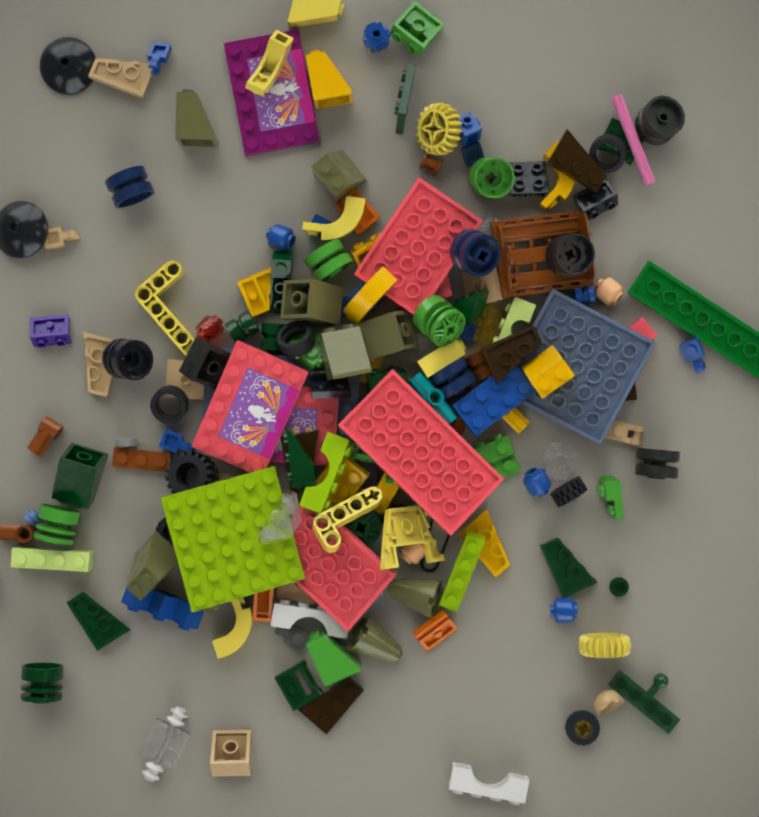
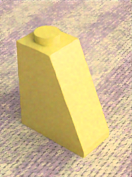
(314, 12)
(441, 358)

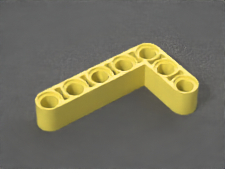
(166, 314)

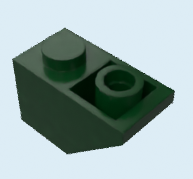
(472, 306)

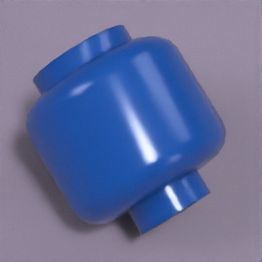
(280, 237)
(537, 482)
(564, 610)

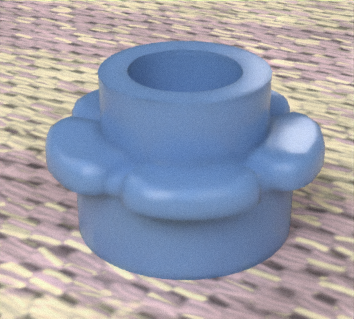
(32, 517)

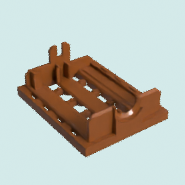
(537, 229)

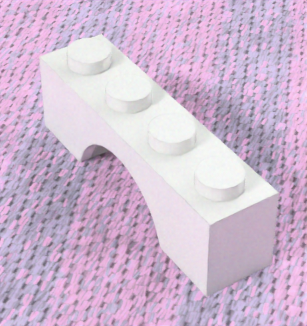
(286, 614)
(511, 788)

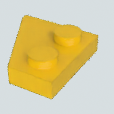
(257, 292)

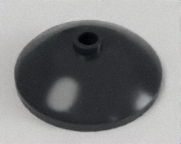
(67, 78)
(30, 230)

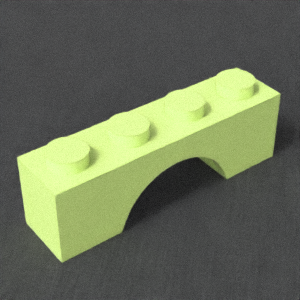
(52, 559)

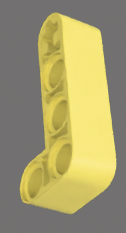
(348, 513)

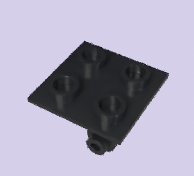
(529, 179)

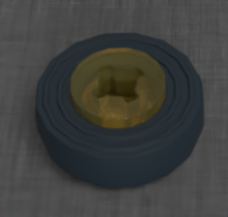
(576, 724)

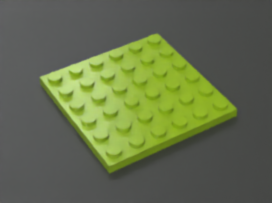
(218, 538)

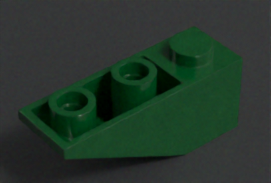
(280, 270)
(301, 464)

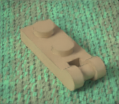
(619, 432)

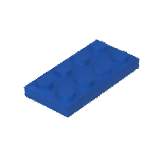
(492, 401)

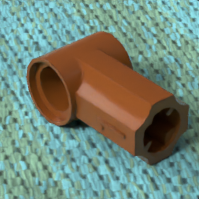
(47, 432)
(14, 532)

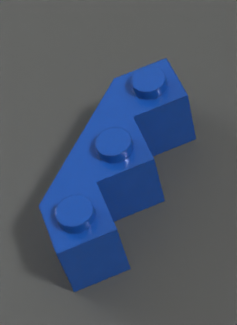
(164, 606)

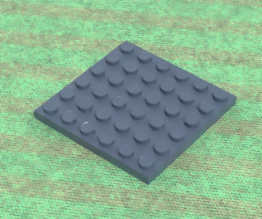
(601, 356)

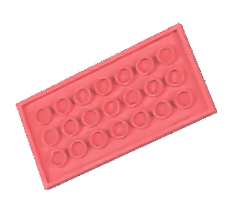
(421, 452)

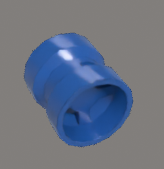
(585, 295)

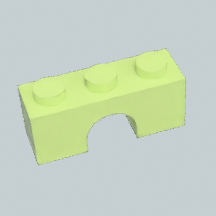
(517, 311)

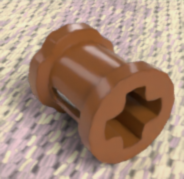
(431, 163)

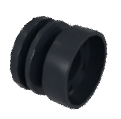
(579, 252)
(136, 363)

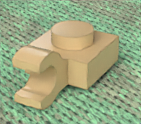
(57, 237)

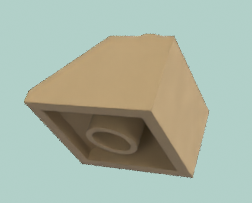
(231, 753)

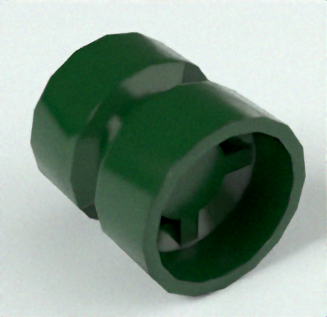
(242, 327)
(270, 332)

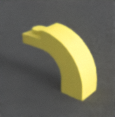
(271, 64)
(343, 226)
(232, 641)

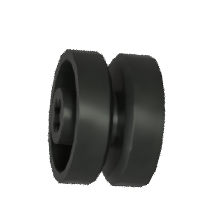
(659, 120)
(657, 463)

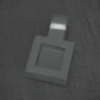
(295, 636)

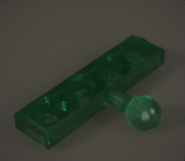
(644, 700)

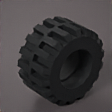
(183, 463)

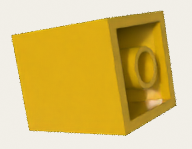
(326, 82)
(547, 371)

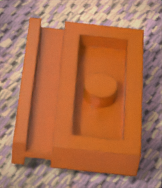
(369, 215)
(434, 630)

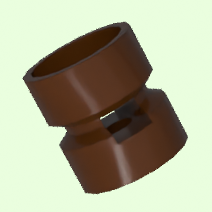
(478, 364)

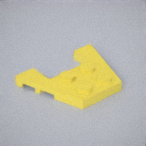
(403, 528)

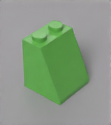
(331, 658)

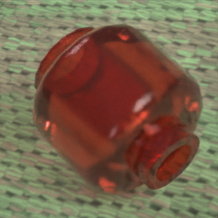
(210, 328)

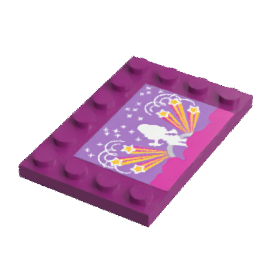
(284, 114)

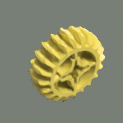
(442, 117)
(604, 645)

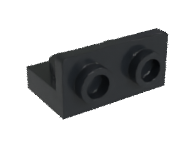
(596, 203)
(324, 388)

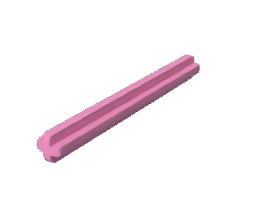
(633, 139)

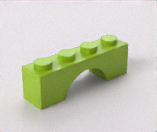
(318, 497)
(462, 570)

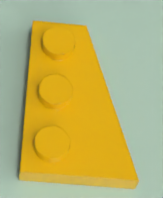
(492, 552)

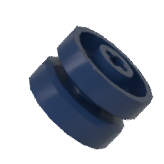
(129, 186)
(475, 252)
(452, 379)

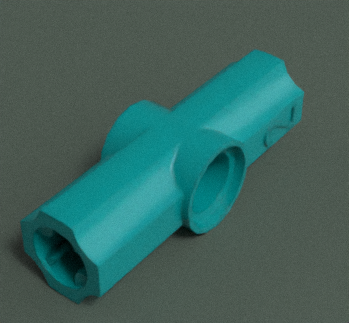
(425, 389)

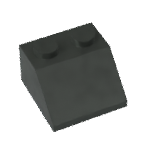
(205, 363)

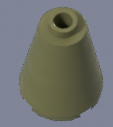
(416, 593)
(374, 642)

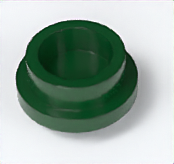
(618, 586)

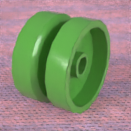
(328, 261)

